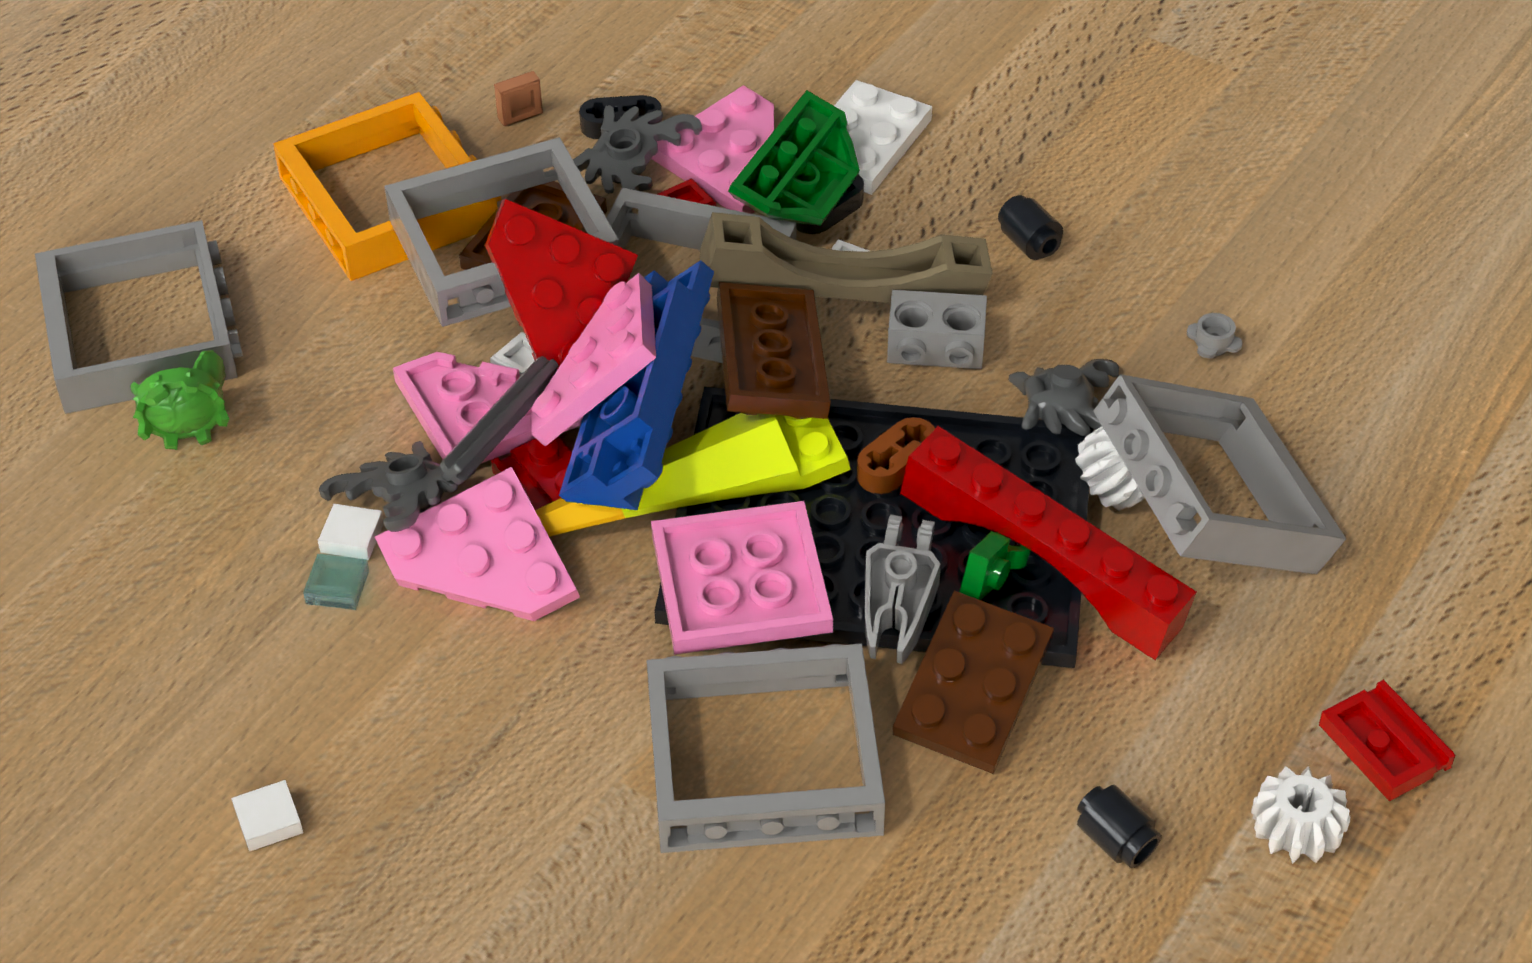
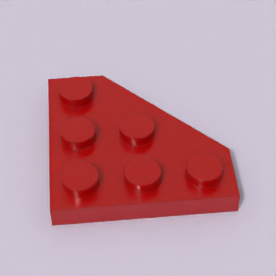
(553, 275)

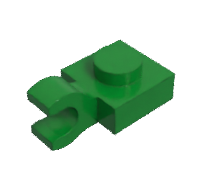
(990, 565)

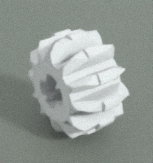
(1107, 472)
(1300, 814)

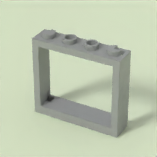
(678, 224)
(119, 261)
(481, 287)
(1299, 528)
(771, 816)

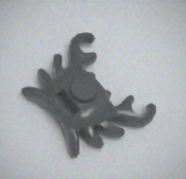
(629, 146)
(1064, 395)
(405, 482)

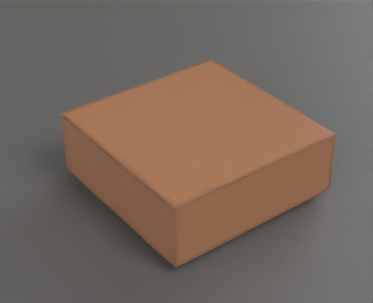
(518, 98)

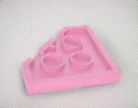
(728, 141)
(603, 358)
(455, 396)
(483, 551)

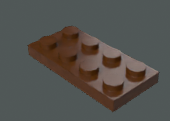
(772, 351)

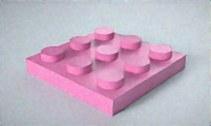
(741, 577)

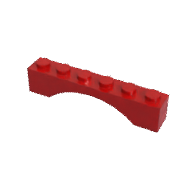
(1125, 588)

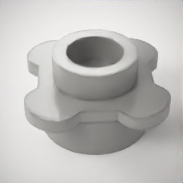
(1214, 335)

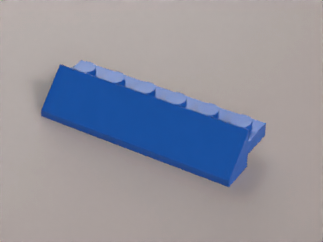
(627, 432)

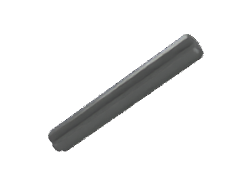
(498, 421)

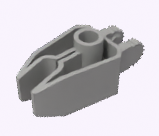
(900, 585)

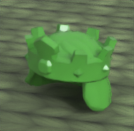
(182, 401)

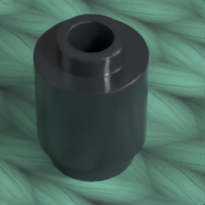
(1030, 227)
(1118, 825)

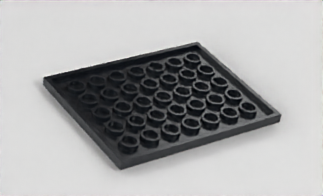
(853, 520)

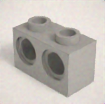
(936, 329)

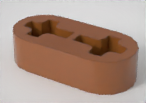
(891, 451)

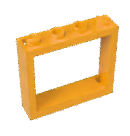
(357, 134)

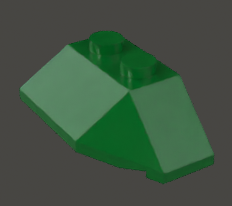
(801, 165)

